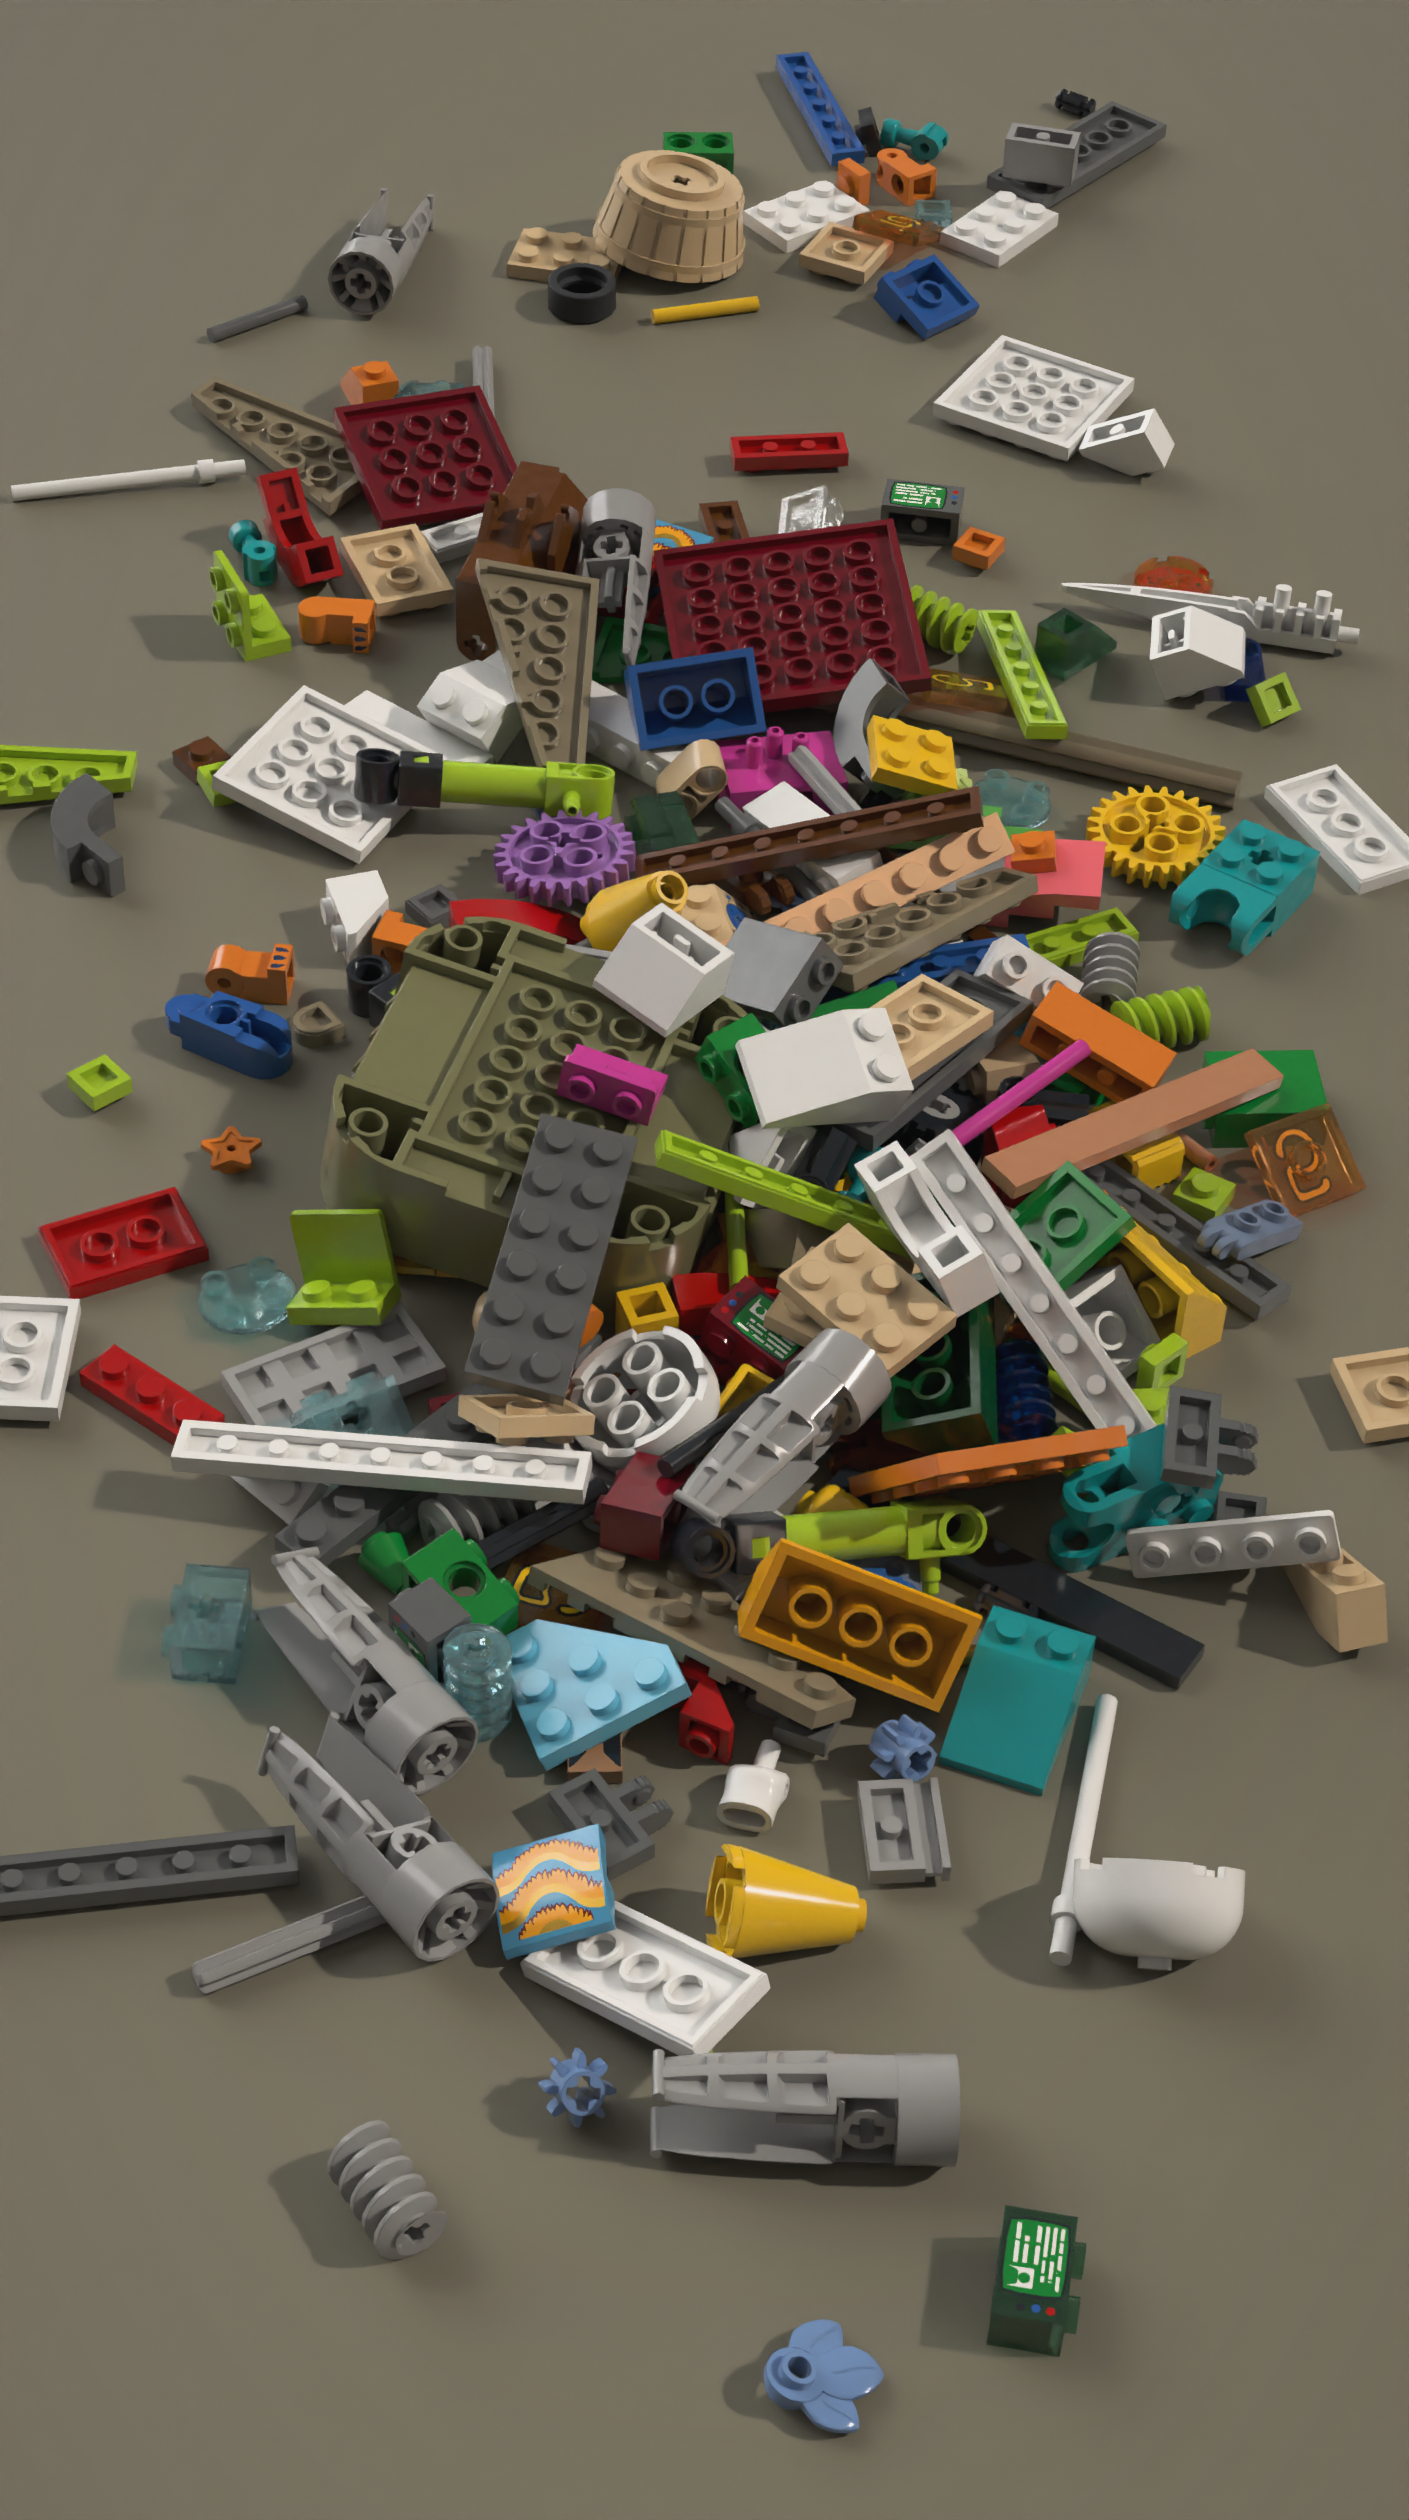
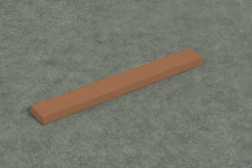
(1132, 1122)

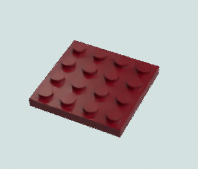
(426, 455)

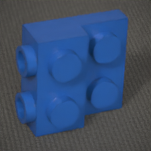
(925, 297)

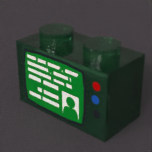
(1033, 2281)

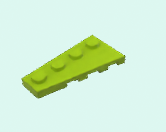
(43, 772)

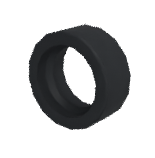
(597, 288)

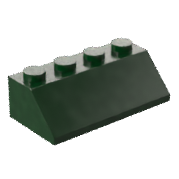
(949, 1391)

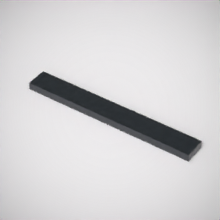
(1069, 1603)

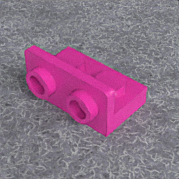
(611, 1084)

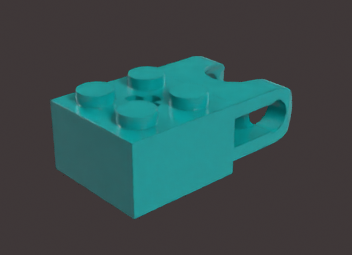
(1247, 885)
(1123, 1497)

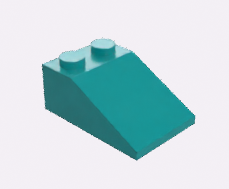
(1018, 1700)

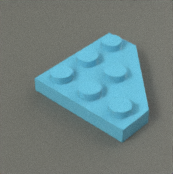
(587, 1685)

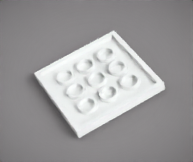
(1033, 397)
(304, 773)

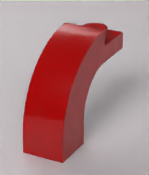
(299, 547)

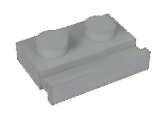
(903, 1831)

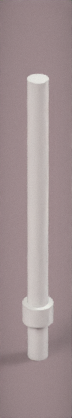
(205, 471)
(1062, 1913)

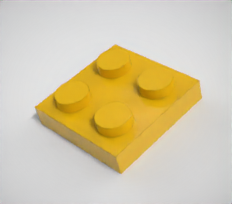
(910, 757)

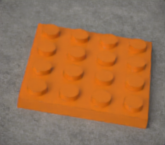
(988, 1465)

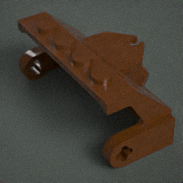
(527, 526)

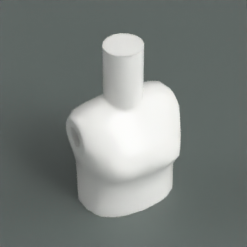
(754, 1791)

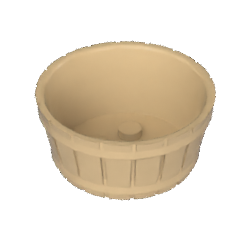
(673, 217)

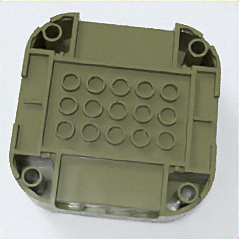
(457, 1088)

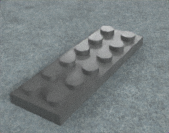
(1106, 141)
(1009, 1014)
(550, 1260)

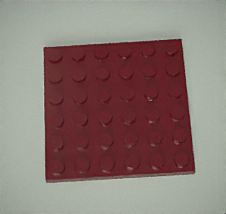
(805, 604)

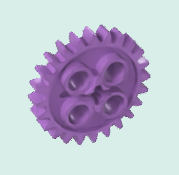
(564, 857)

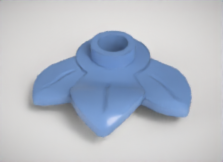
(828, 2376)

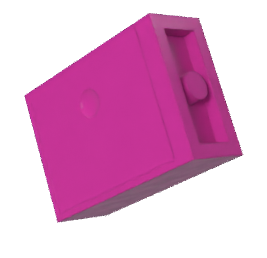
(762, 763)

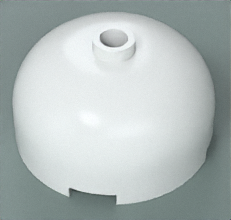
(673, 1397)
(1157, 1908)

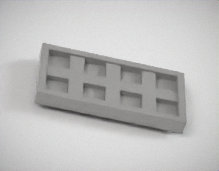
(272, 1385)

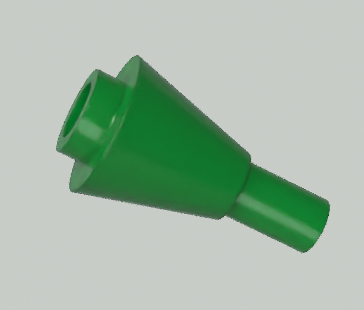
(383, 1559)

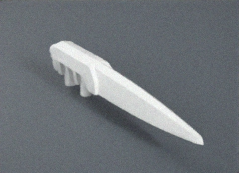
(1263, 621)

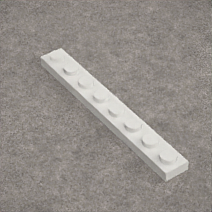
(1030, 1287)
(382, 1461)

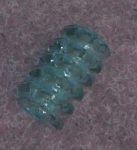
(480, 1676)

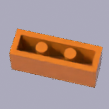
(1121, 1057)

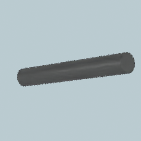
(257, 318)

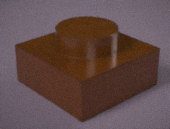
(198, 754)

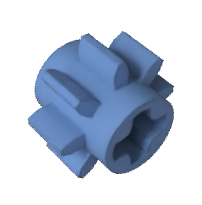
(902, 1749)
(587, 2099)

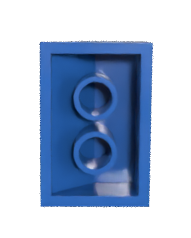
(695, 699)

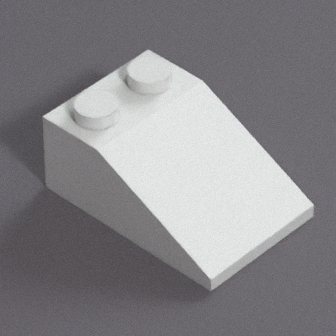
(827, 1070)

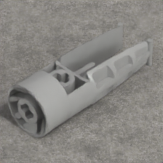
(376, 260)
(618, 550)
(782, 1434)
(368, 1675)
(383, 1840)
(808, 2107)

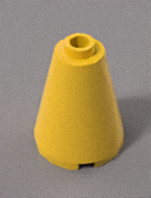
(777, 1906)

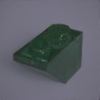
(1070, 644)

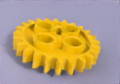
(1154, 835)

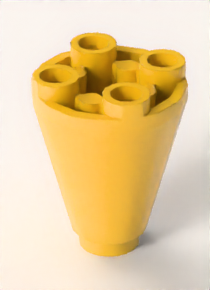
(622, 904)

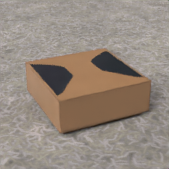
(603, 1757)

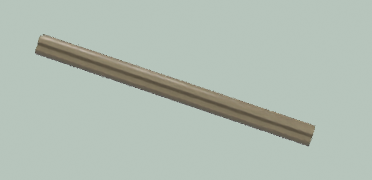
(1075, 753)

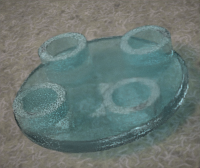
(1023, 802)
(246, 1297)

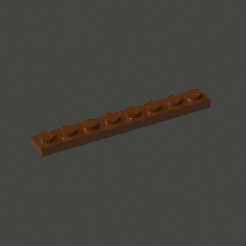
(819, 838)

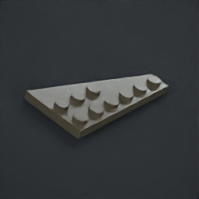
(547, 647)

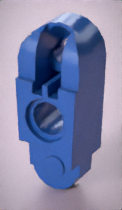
(232, 1033)

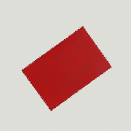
(123, 1243)

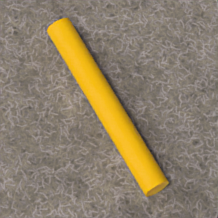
(704, 310)

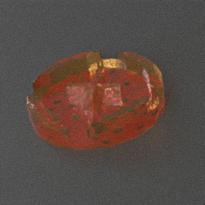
(1174, 574)

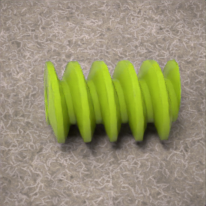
(941, 623)
(1168, 1015)

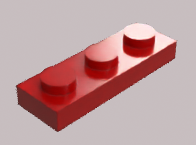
(789, 451)
(144, 1394)

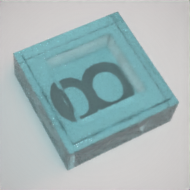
(934, 212)

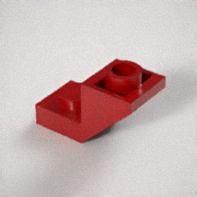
(704, 1718)

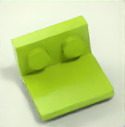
(247, 618)
(343, 1267)

